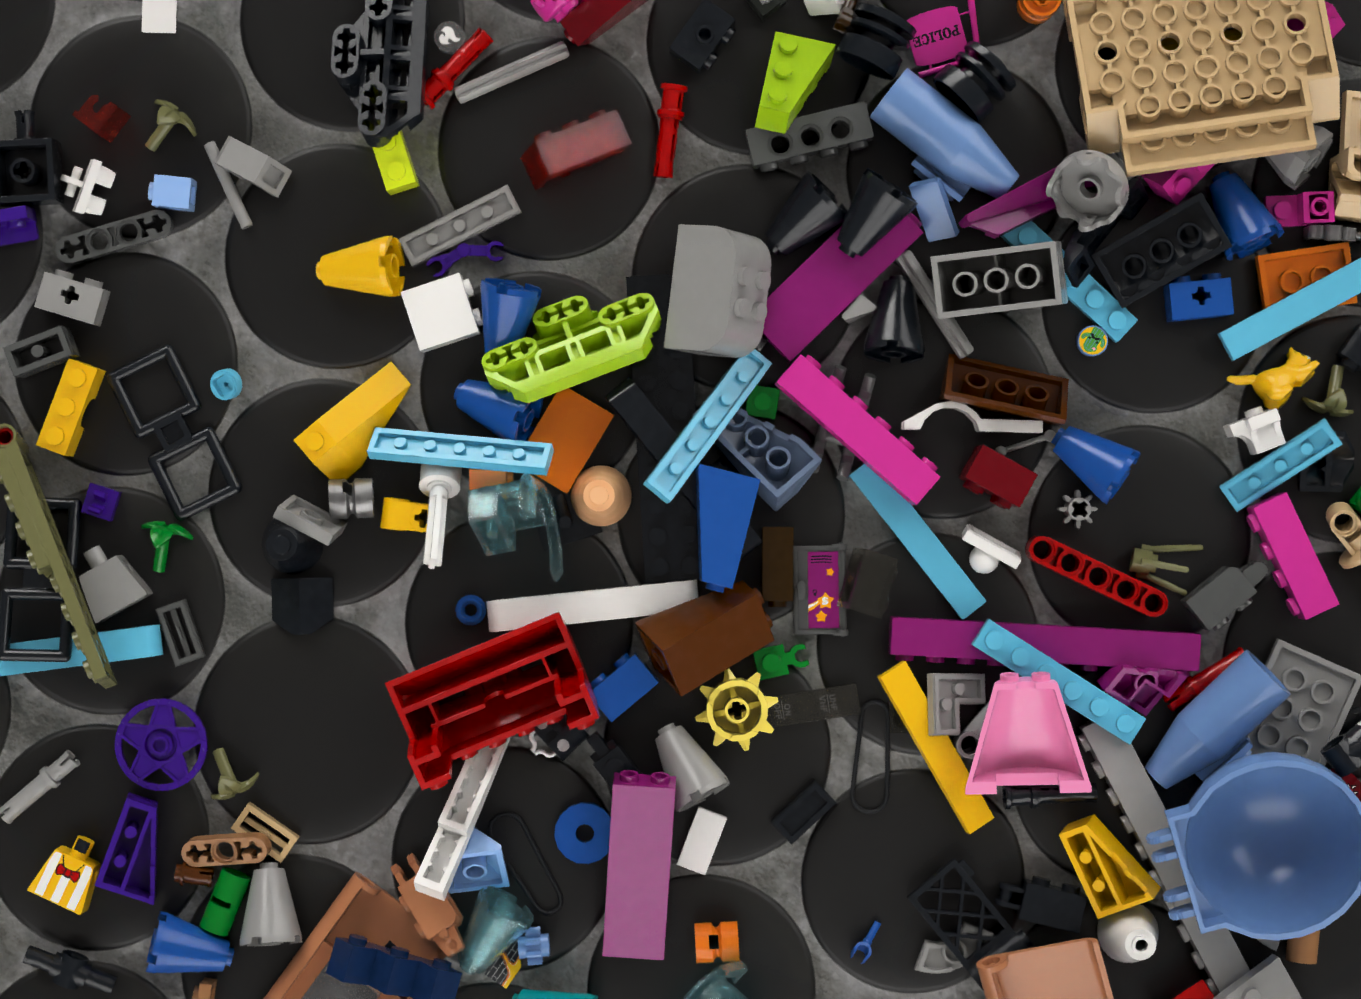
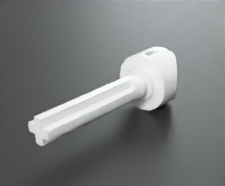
(439, 485)

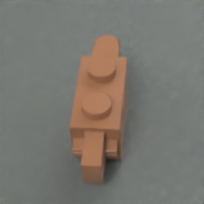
(435, 918)

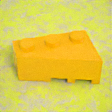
(1106, 868)

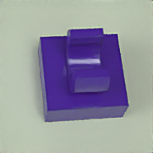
(101, 501)

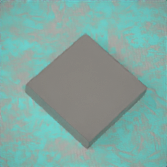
(309, 519)

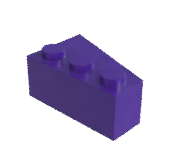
(132, 853)

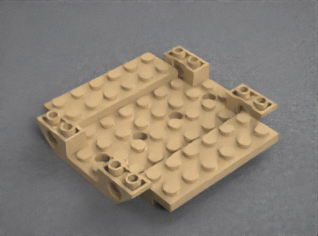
(1210, 94)

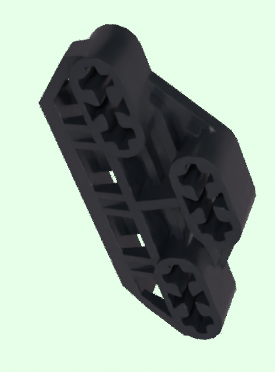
(375, 51)

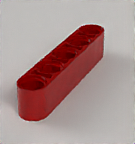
(1110, 580)

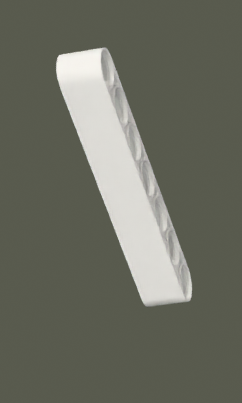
(590, 604)

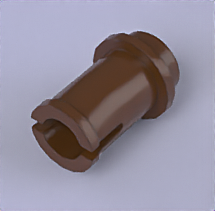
(193, 875)

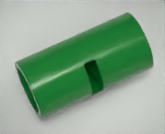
(225, 901)

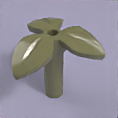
(166, 118)
(1336, 398)
(227, 784)

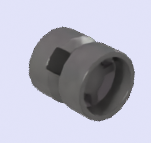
(351, 498)

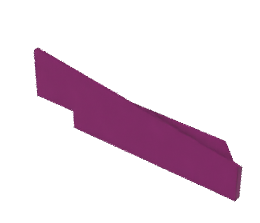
(1014, 208)

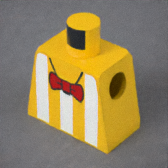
(68, 876)

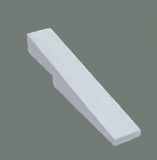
(458, 822)

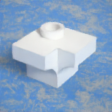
(1258, 430)

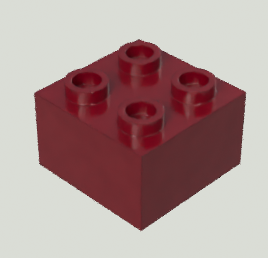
(997, 476)

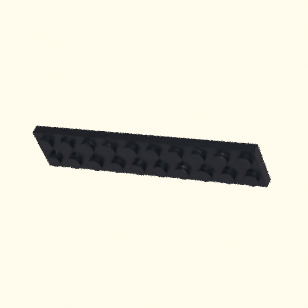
(668, 383)

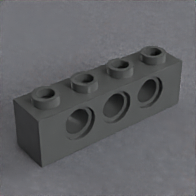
(852, 116)

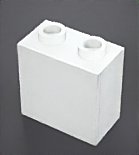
(442, 312)

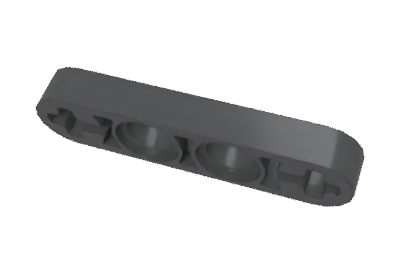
(115, 240)

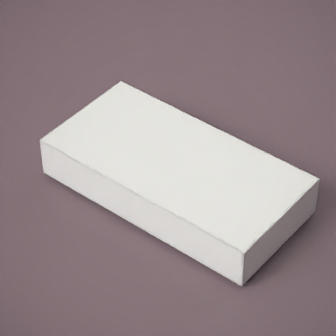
(701, 840)

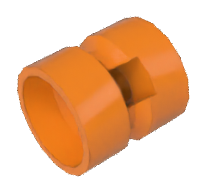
(1037, 10)
(727, 941)

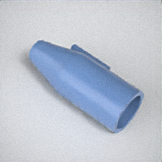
(944, 139)
(1217, 722)

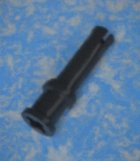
(1043, 794)

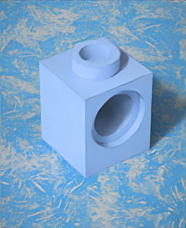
(173, 193)

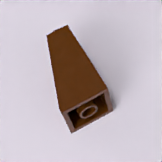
(705, 635)

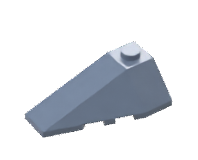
(769, 455)

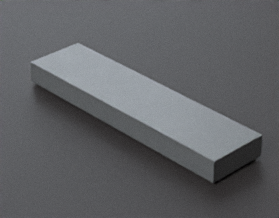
(460, 225)

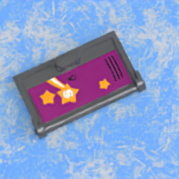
(824, 573)

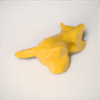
(1276, 384)

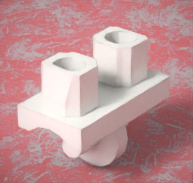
(94, 174)

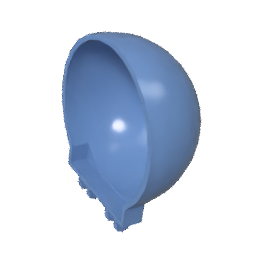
(1265, 848)

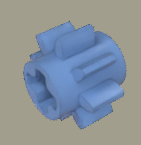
(534, 946)

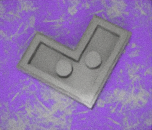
(946, 695)

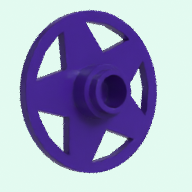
(161, 744)

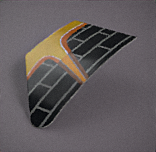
(506, 966)

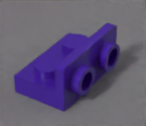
(18, 225)

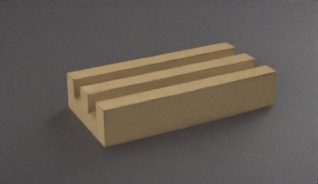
(287, 846)

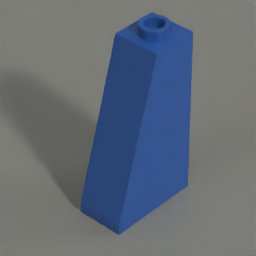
(723, 520)

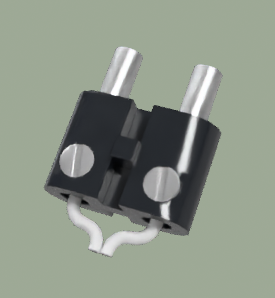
(558, 738)

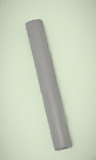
(229, 187)

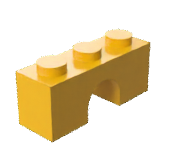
(63, 422)

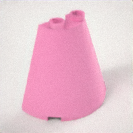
(1027, 739)

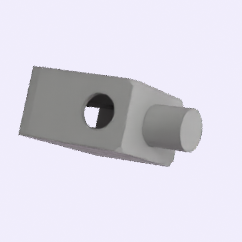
(111, 584)

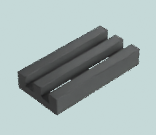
(183, 604)

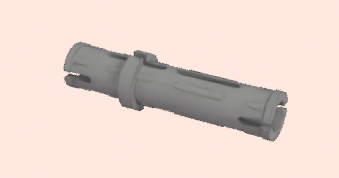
(47, 779)

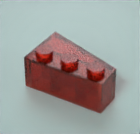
(575, 147)

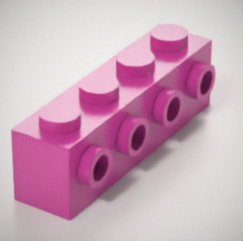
(1292, 556)

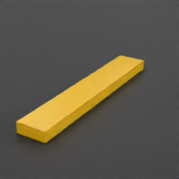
(936, 750)

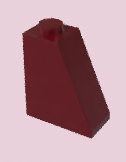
(595, 17)

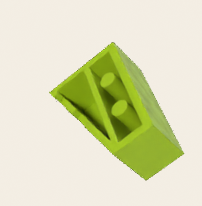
(790, 78)

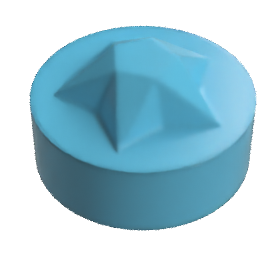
(226, 384)

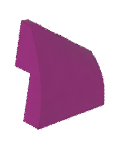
(1140, 685)

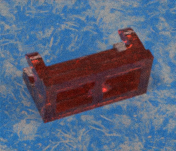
(106, 121)

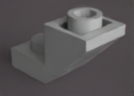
(253, 166)

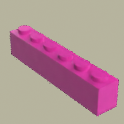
(857, 430)

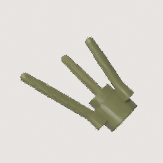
(1145, 561)

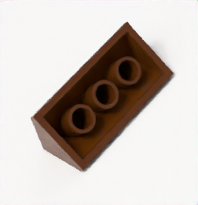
(1005, 390)

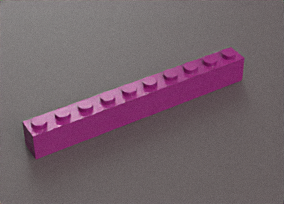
(1064, 644)

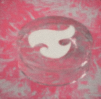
(449, 37)

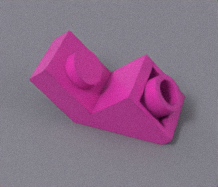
(1302, 209)

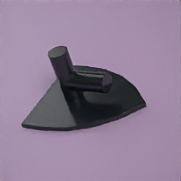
(571, 526)

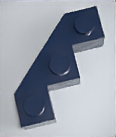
(392, 970)

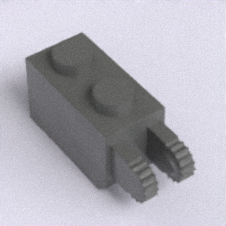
(1223, 593)

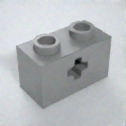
(55, 291)

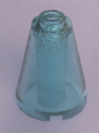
(492, 929)

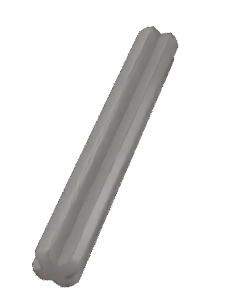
(511, 72)
(925, 291)

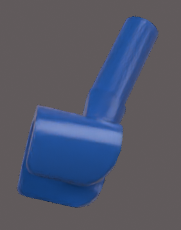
(865, 945)

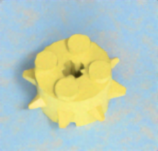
(752, 718)

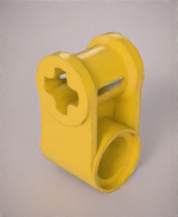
(402, 515)

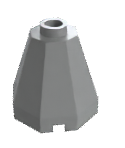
(1294, 166)

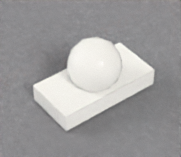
(988, 551)

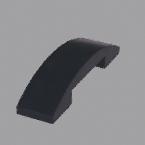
(1083, 244)

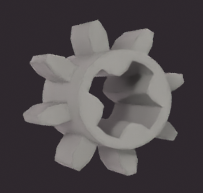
(1068, 508)

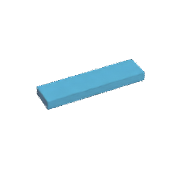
(1280, 464)

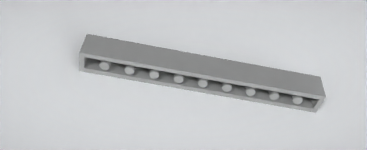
(1142, 815)

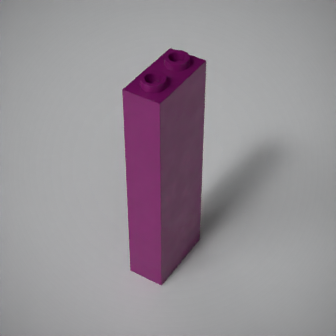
(828, 286)
(639, 865)

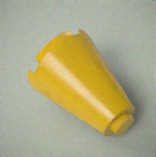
(365, 267)

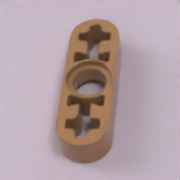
(216, 858)

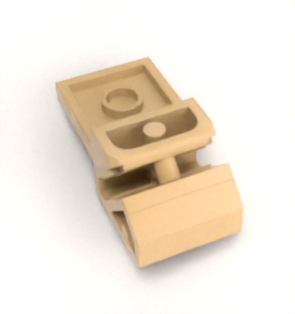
(1346, 166)

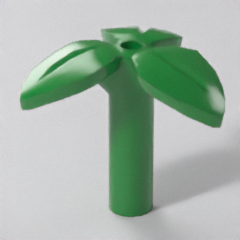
(160, 538)

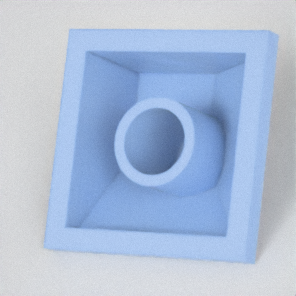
(480, 865)

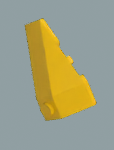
(342, 435)

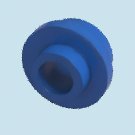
(461, 612)

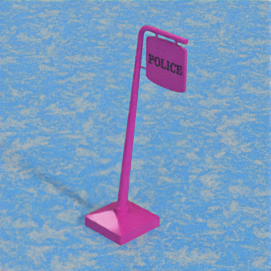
(940, 36)

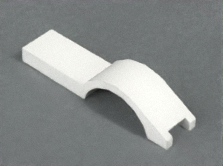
(980, 425)

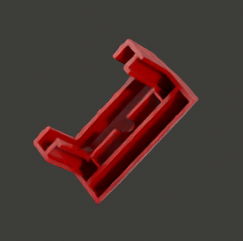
(497, 697)

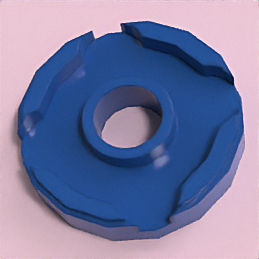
(566, 837)

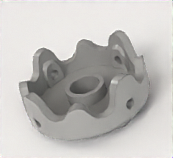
(1079, 204)

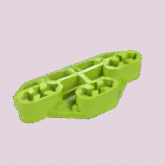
(573, 346)

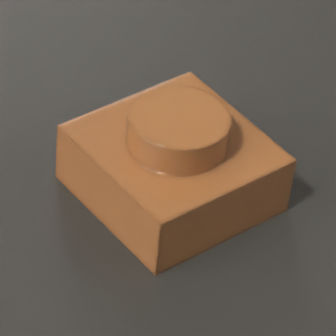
(206, 989)

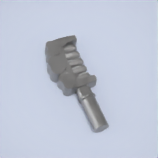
(1331, 233)

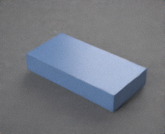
(934, 209)

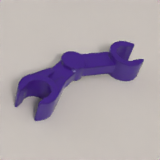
(464, 250)

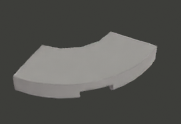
(938, 958)

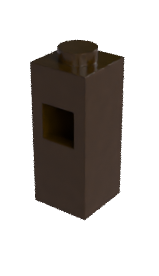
(777, 565)

